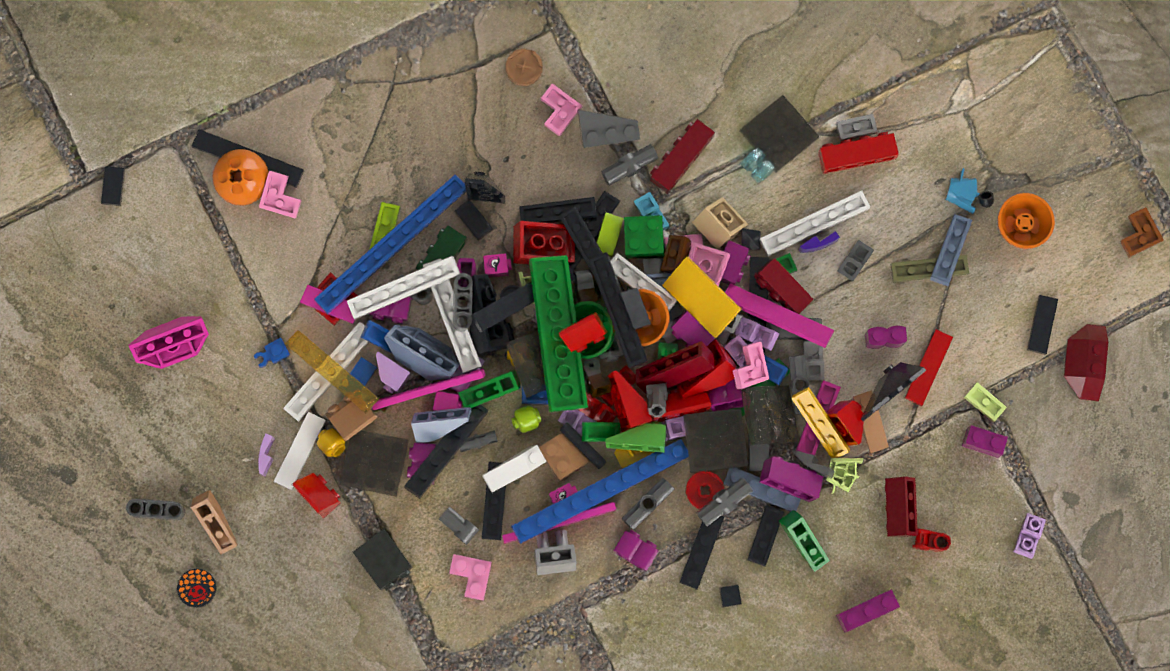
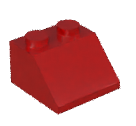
(583, 332)
(847, 420)

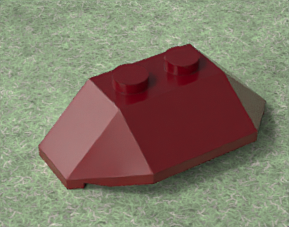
(1087, 361)

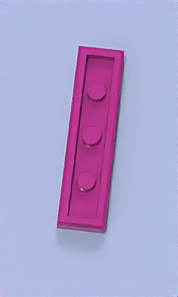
(827, 397)

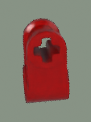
(929, 541)

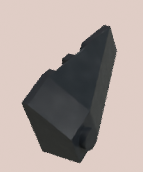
(482, 188)
(496, 336)
(891, 384)

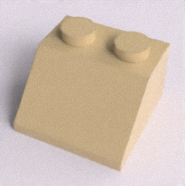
(719, 223)

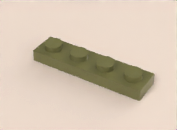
(923, 269)

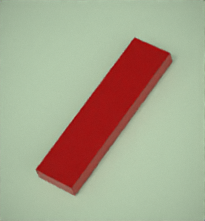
(931, 362)

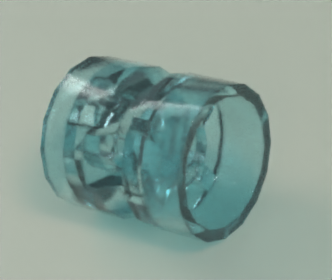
(758, 165)

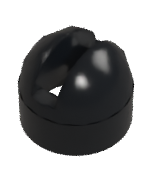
(986, 199)

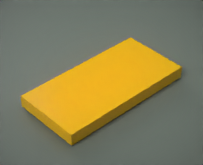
(701, 297)

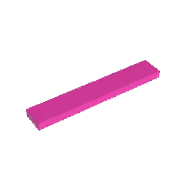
(780, 316)
(430, 388)
(587, 514)

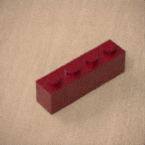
(682, 155)
(676, 367)

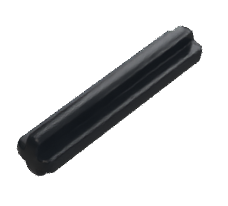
(591, 454)

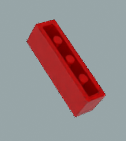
(858, 153)

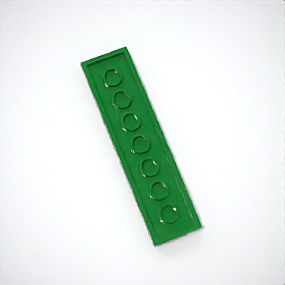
(554, 313)

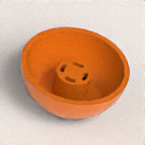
(247, 184)
(1032, 214)
(658, 316)

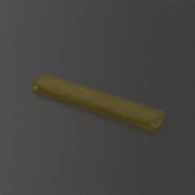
(331, 371)

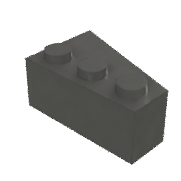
(606, 129)

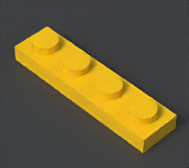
(820, 423)

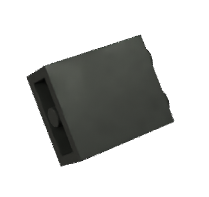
(383, 560)

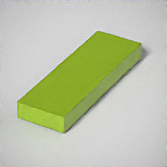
(385, 221)

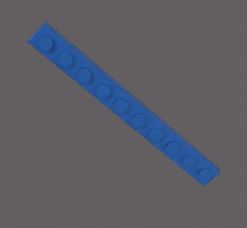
(391, 244)
(599, 491)

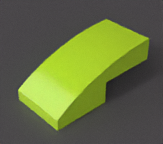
(609, 233)

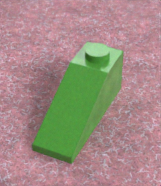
(641, 438)

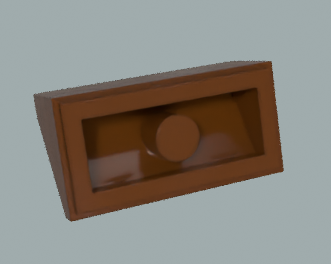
(676, 251)

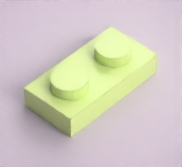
(985, 402)

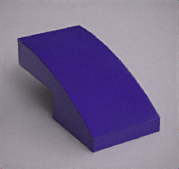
(815, 245)

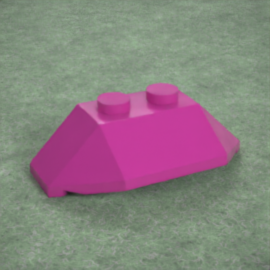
(170, 342)

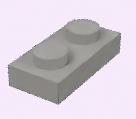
(856, 127)

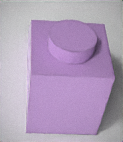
(391, 374)

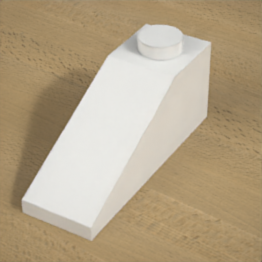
(514, 468)

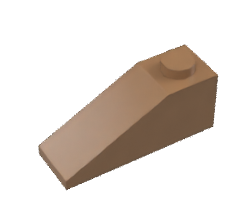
(873, 427)
(214, 521)

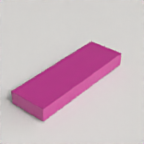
(342, 311)

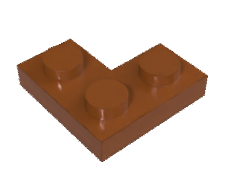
(1146, 233)

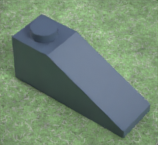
(435, 424)

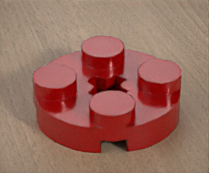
(702, 479)

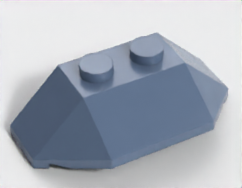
(422, 352)

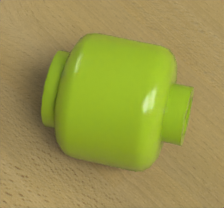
(526, 419)

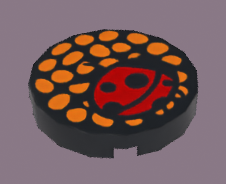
(196, 588)

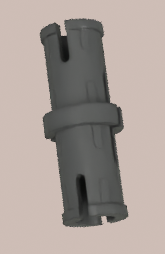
(479, 440)

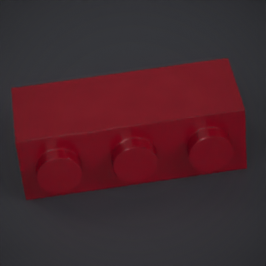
(783, 287)
(901, 507)

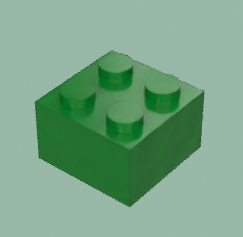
(643, 237)

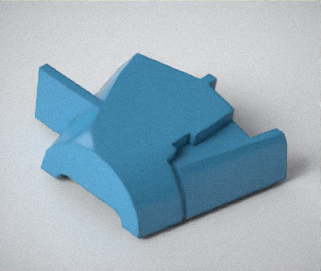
(962, 192)

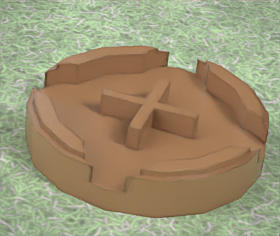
(524, 67)

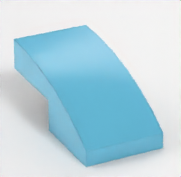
(648, 207)

